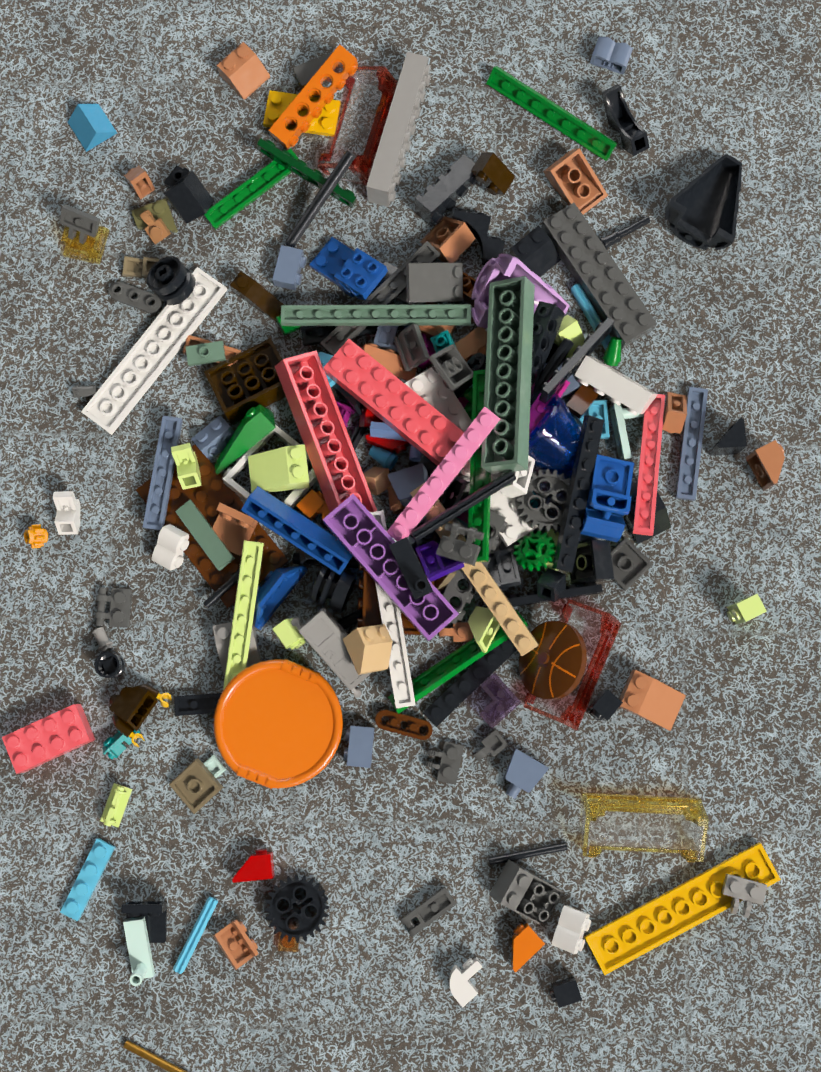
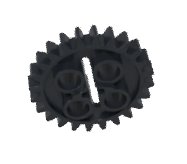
(306, 924)

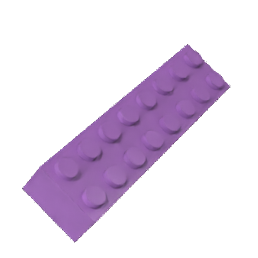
(370, 547)

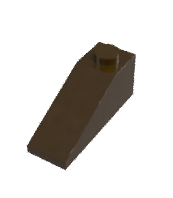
(256, 295)

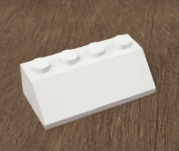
(615, 384)

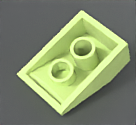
(279, 469)

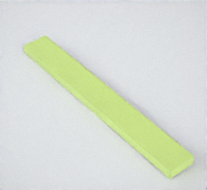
(244, 609)

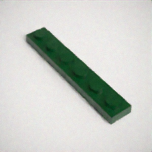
(300, 168)

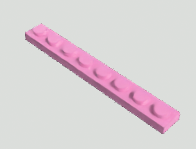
(444, 474)

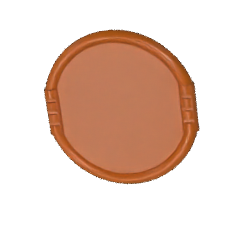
(278, 723)

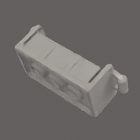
(326, 638)

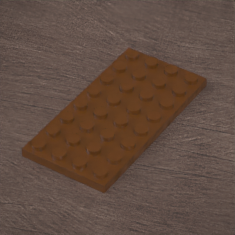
(207, 500)

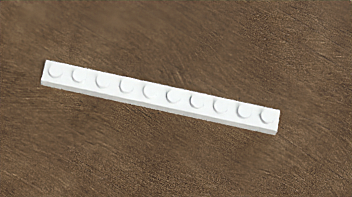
(398, 661)

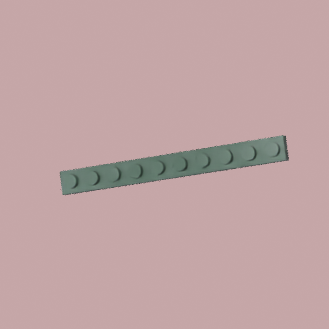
(375, 315)

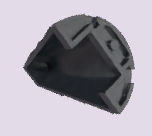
(708, 207)

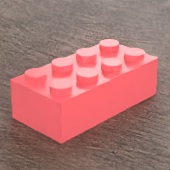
(48, 738)

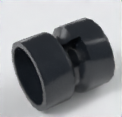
(109, 665)

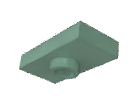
(205, 353)

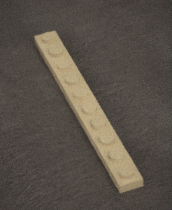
(490, 592)

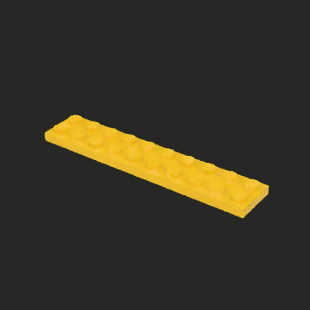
(676, 910)

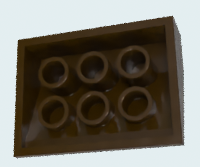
(248, 381)

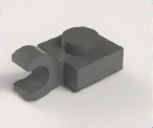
(492, 744)

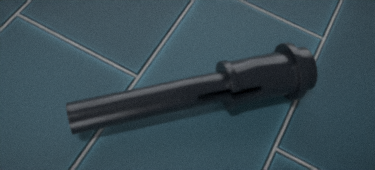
(615, 236)
(223, 589)

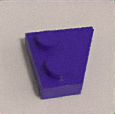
(435, 565)

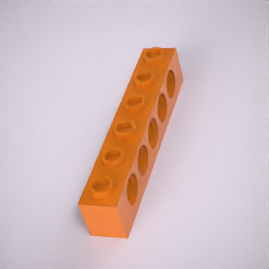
(338, 59)

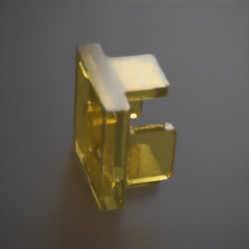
(90, 251)

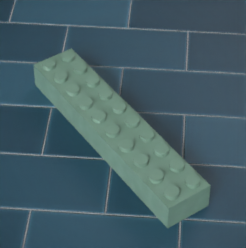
(509, 374)

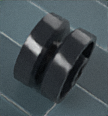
(171, 280)

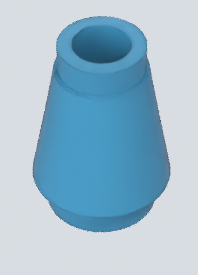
(384, 457)

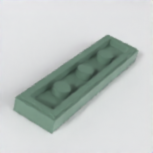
(205, 535)

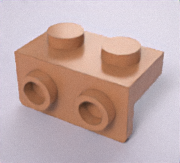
(236, 944)

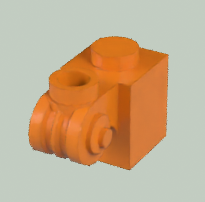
(313, 504)

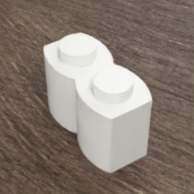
(170, 547)
(570, 930)

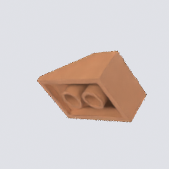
(576, 181)
(651, 699)

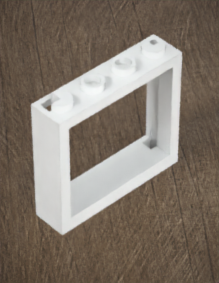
(242, 461)

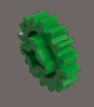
(542, 544)

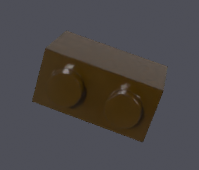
(493, 173)

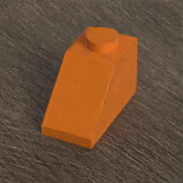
(524, 945)

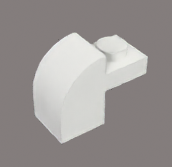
(68, 513)
(459, 981)

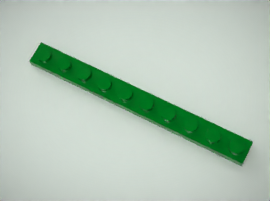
(480, 513)

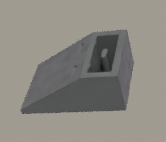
(526, 893)

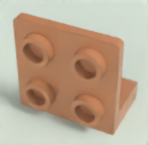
(233, 528)

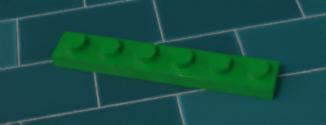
(247, 193)

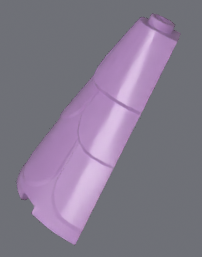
(505, 268)

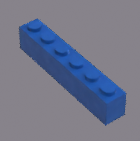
(297, 529)

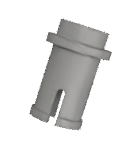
(102, 640)

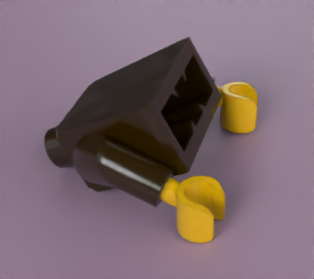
(133, 707)

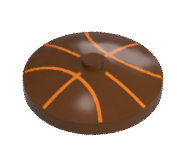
(556, 663)

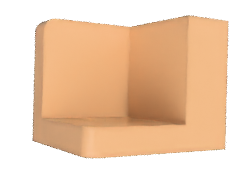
(377, 480)

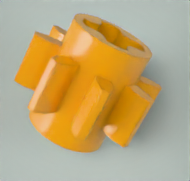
(35, 536)

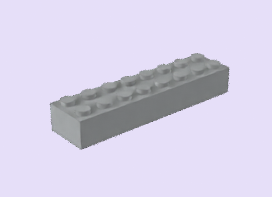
(398, 129)

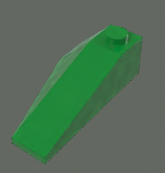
(252, 429)

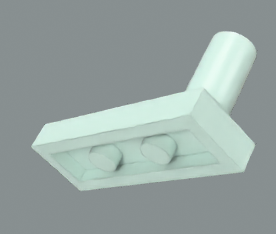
(618, 415)
(138, 949)

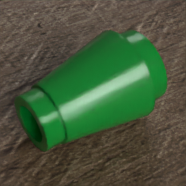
(613, 352)

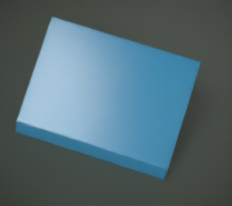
(91, 125)

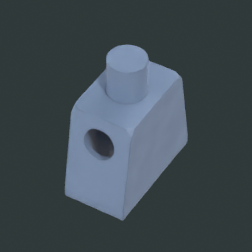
(408, 480)
(523, 773)

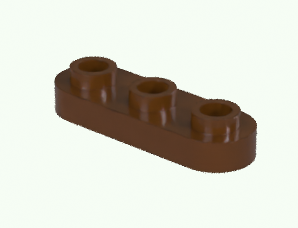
(394, 724)

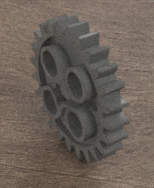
(538, 516)

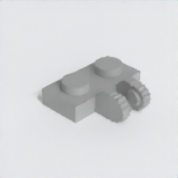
(743, 889)

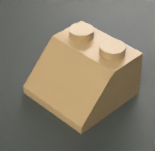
(369, 648)

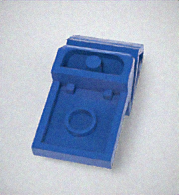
(350, 270)
(608, 499)

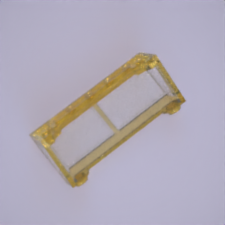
(643, 825)

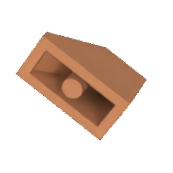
(139, 181)
(674, 413)

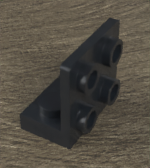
(155, 917)

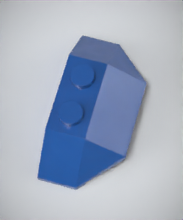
(274, 592)

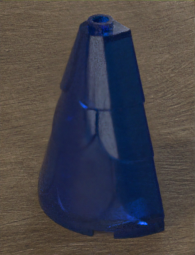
(555, 439)

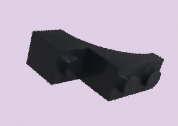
(619, 117)
(479, 226)

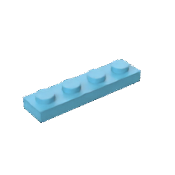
(87, 879)

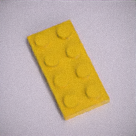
(323, 125)

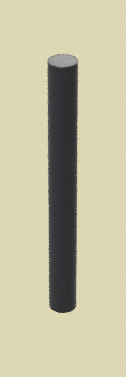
(528, 853)

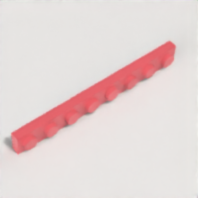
(649, 467)

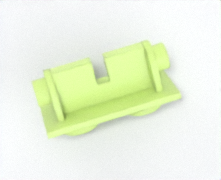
(116, 805)

